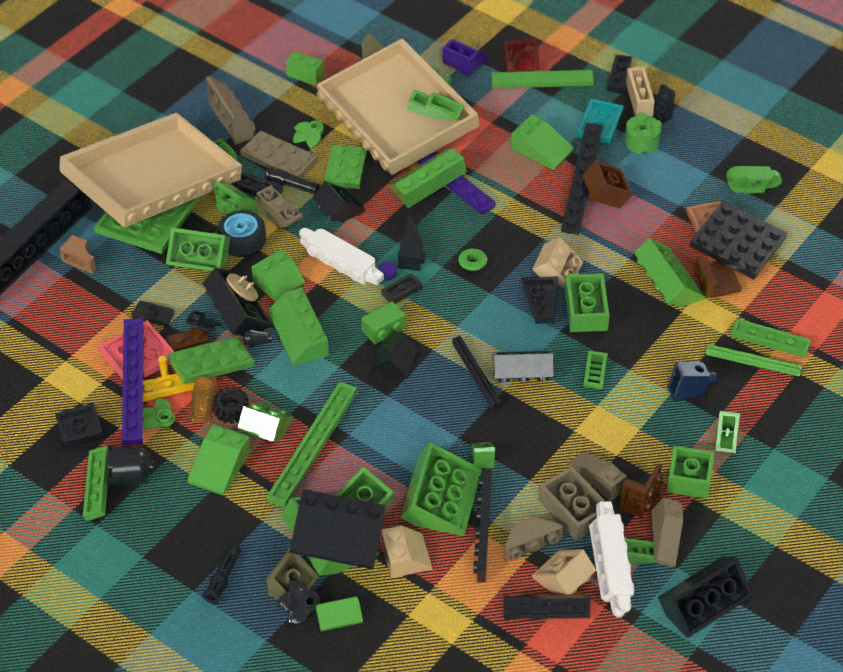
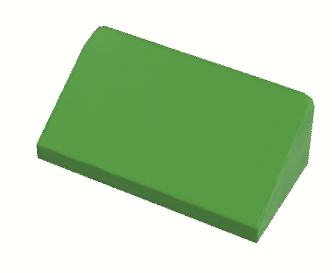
(339, 613)

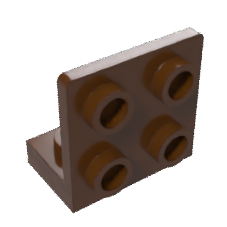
(716, 279)
(639, 498)

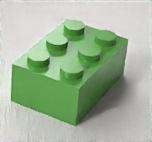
(197, 250)
(586, 302)

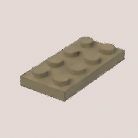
(279, 154)

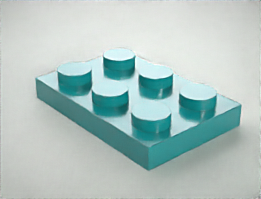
(603, 114)

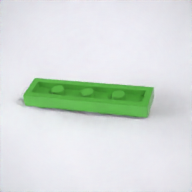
(771, 338)
(96, 484)

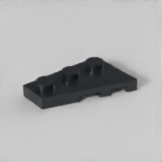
(542, 297)

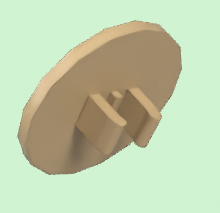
(242, 287)

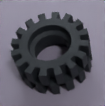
(228, 396)

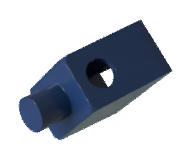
(689, 380)

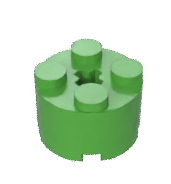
(642, 134)

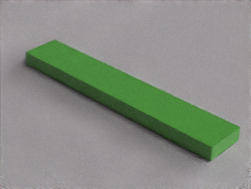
(542, 79)

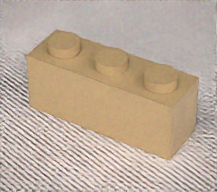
(640, 91)

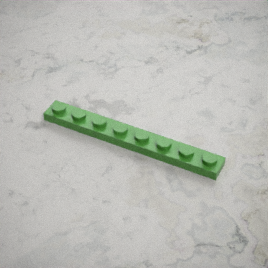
(311, 445)

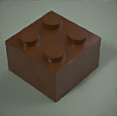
(607, 184)

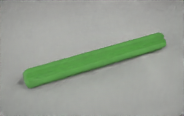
(753, 360)

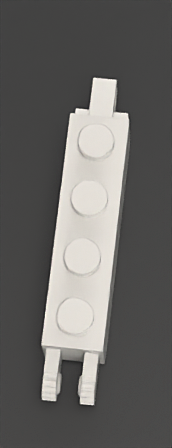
(341, 256)
(611, 559)

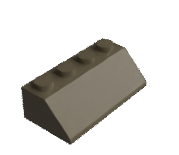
(229, 111)

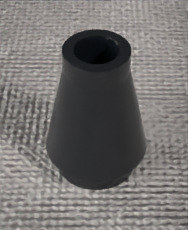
(256, 337)

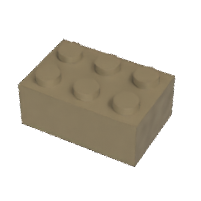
(570, 501)

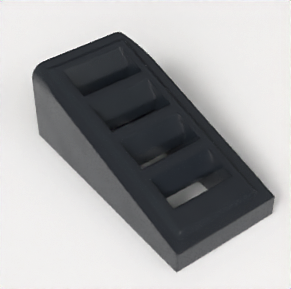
(664, 105)

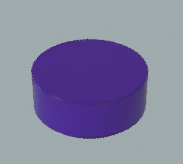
(388, 269)

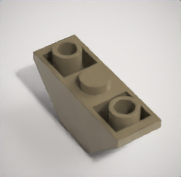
(277, 207)
(531, 536)

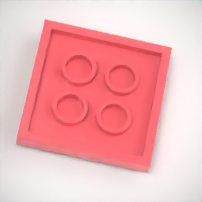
(153, 348)

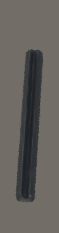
(476, 372)

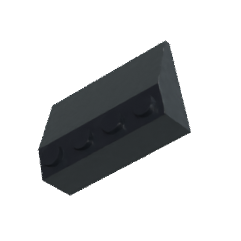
(337, 529)

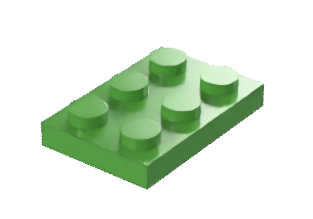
(346, 166)

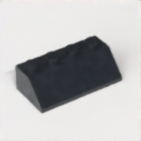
(234, 310)
(706, 595)

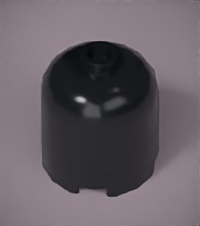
(128, 466)

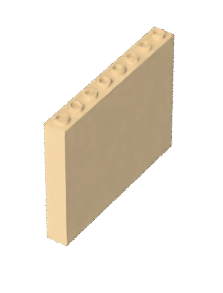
(374, 100)
(149, 169)

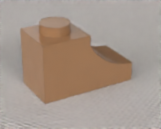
(76, 253)

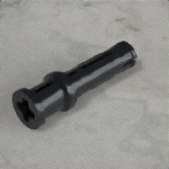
(285, 179)
(219, 581)

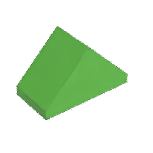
(727, 431)
(483, 454)

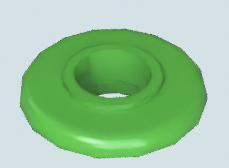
(474, 254)

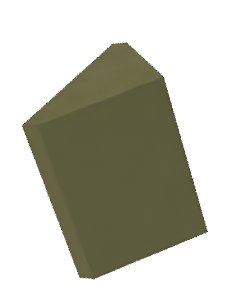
(289, 568)

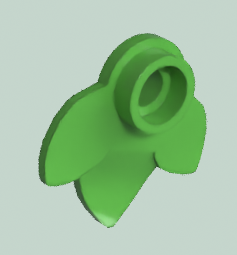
(308, 132)
(158, 416)

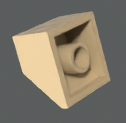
(405, 551)
(565, 572)

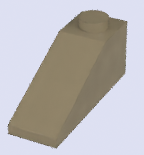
(600, 474)
(667, 528)

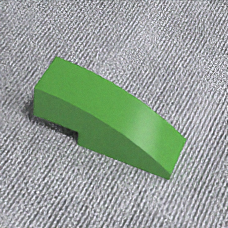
(434, 106)

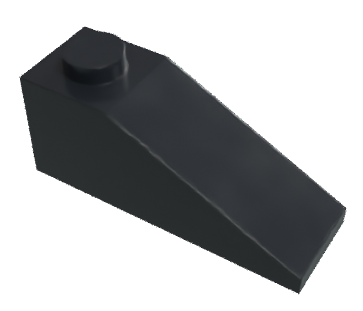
(411, 248)

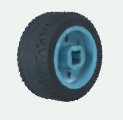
(245, 230)

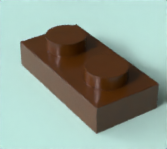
(188, 339)

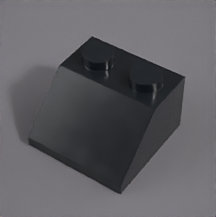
(337, 202)

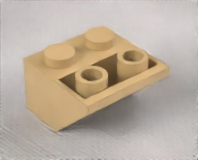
(557, 260)

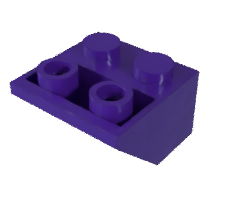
(462, 57)

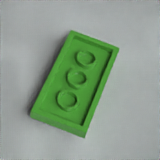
(210, 360)

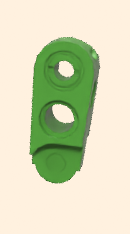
(752, 179)

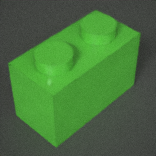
(305, 68)
(383, 322)

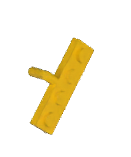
(164, 385)

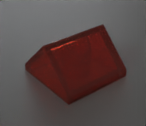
(521, 55)

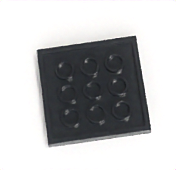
(738, 239)

